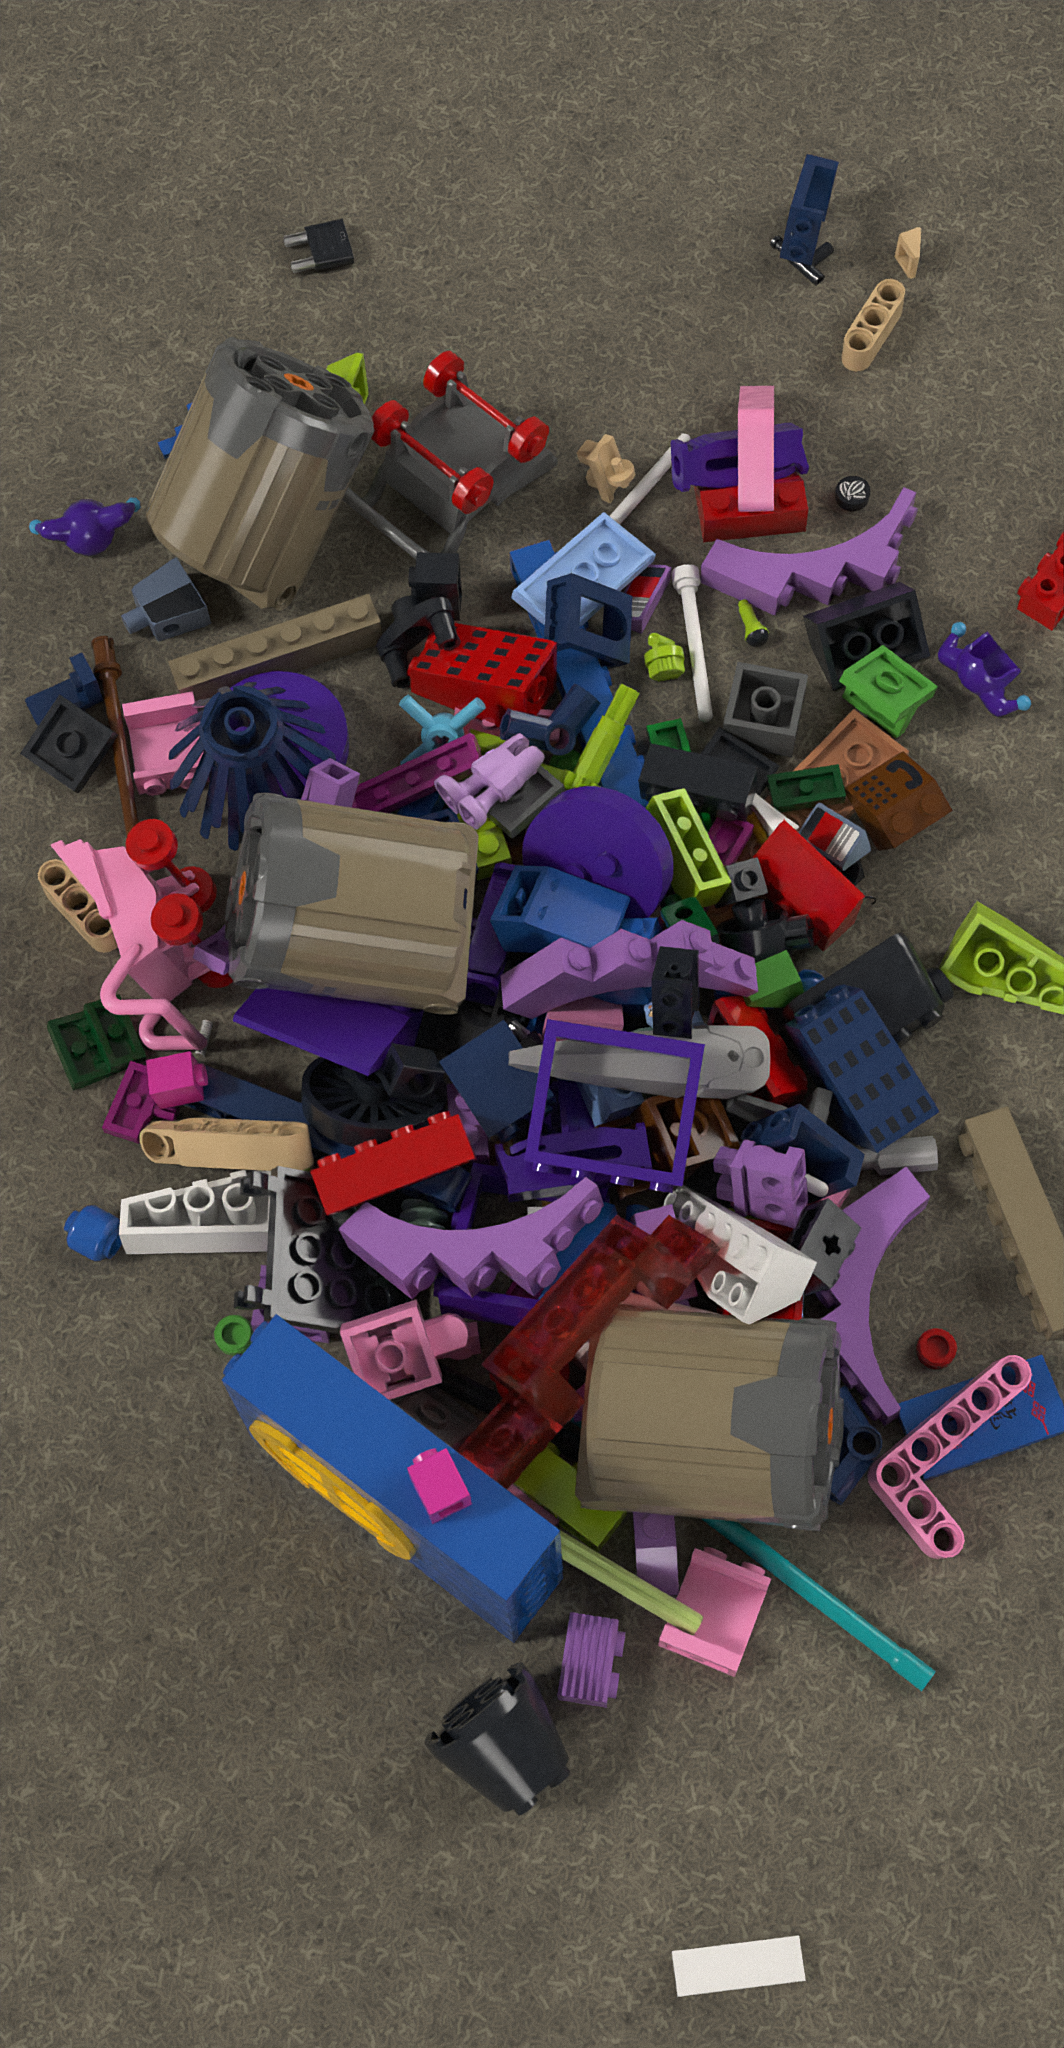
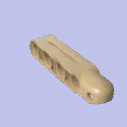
(228, 1143)

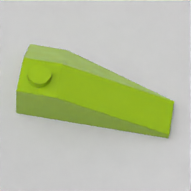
(1004, 961)

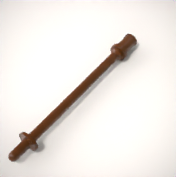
(107, 672)

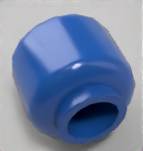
(93, 1233)

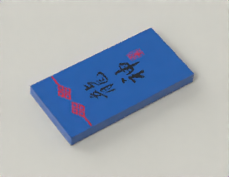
(1024, 1420)

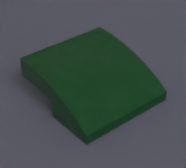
(94, 1044)

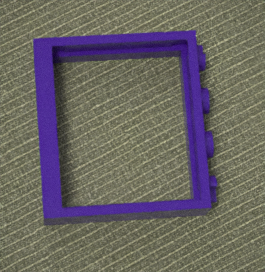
(619, 1173)
(485, 1305)

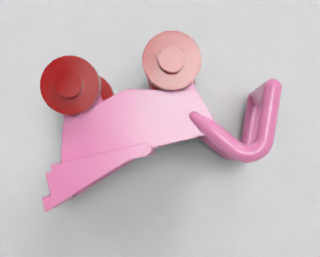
(150, 925)

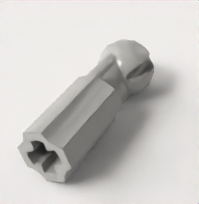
(915, 1153)

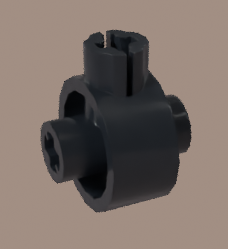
(764, 932)

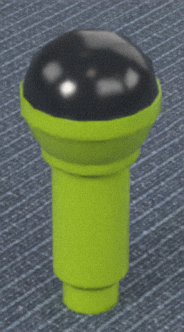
(755, 633)

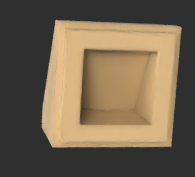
(908, 251)

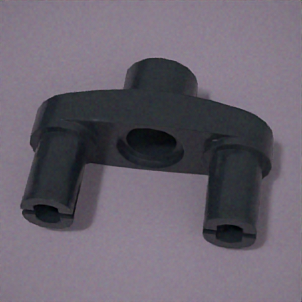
(412, 625)

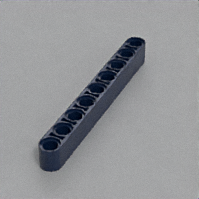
(237, 1099)

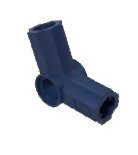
(568, 716)
(852, 1464)

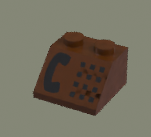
(897, 801)

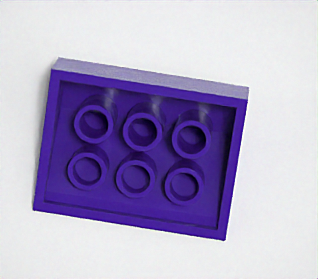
(330, 1027)

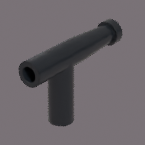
(808, 271)

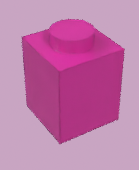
(176, 1080)
(438, 1484)

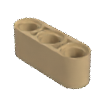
(873, 325)
(67, 896)

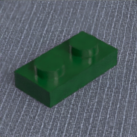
(806, 788)

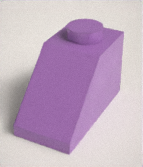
(656, 1551)

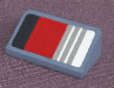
(835, 837)

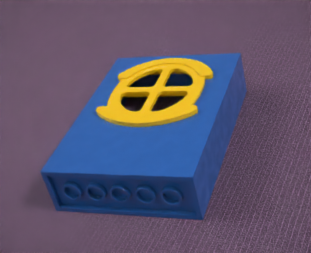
(356, 1454)

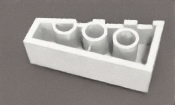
(196, 1219)

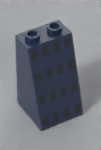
(857, 1058)

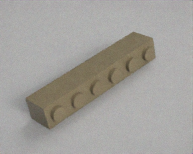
(282, 647)
(1021, 1212)

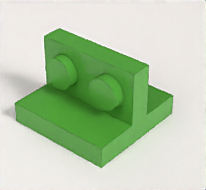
(886, 689)

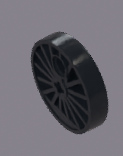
(341, 1100)

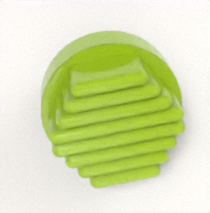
(664, 659)

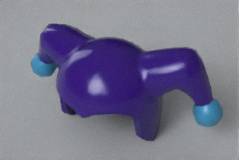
(87, 525)
(983, 670)

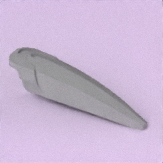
(732, 1063)

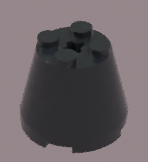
(503, 1741)

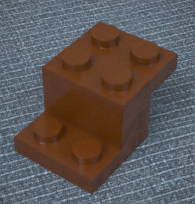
(662, 1121)

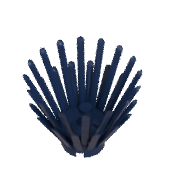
(244, 758)

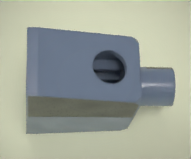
(167, 604)

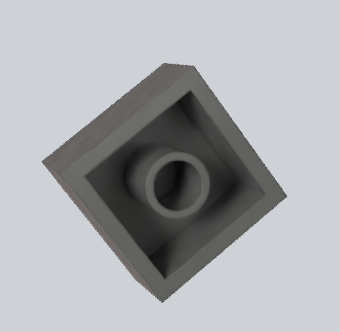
(766, 707)

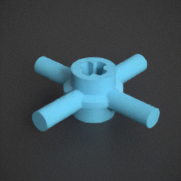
(441, 727)

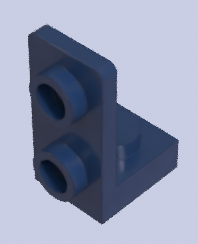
(79, 689)

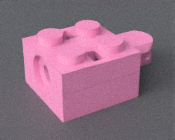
(402, 1346)

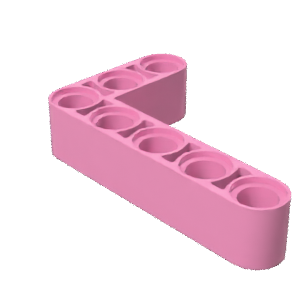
(756, 448)
(938, 1445)

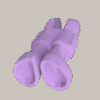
(499, 771)

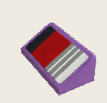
(646, 593)

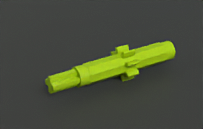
(602, 742)

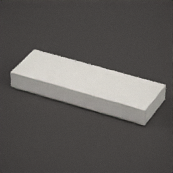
(738, 1966)

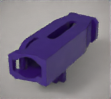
(713, 458)
(486, 954)
(599, 1144)

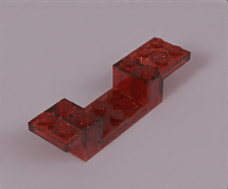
(562, 1322)

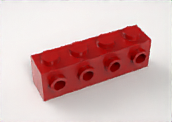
(1044, 593)
(392, 1164)

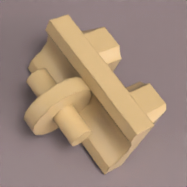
(606, 467)

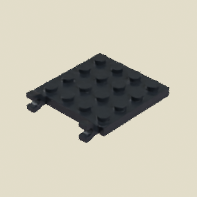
(309, 1268)

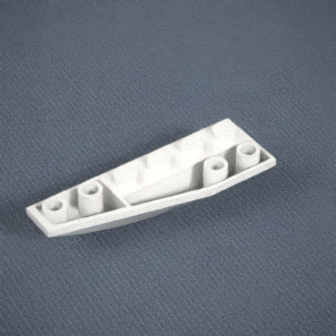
(753, 1269)

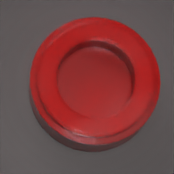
(936, 1348)

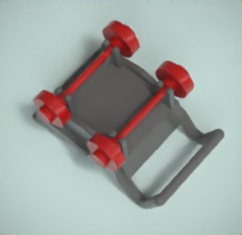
(451, 456)

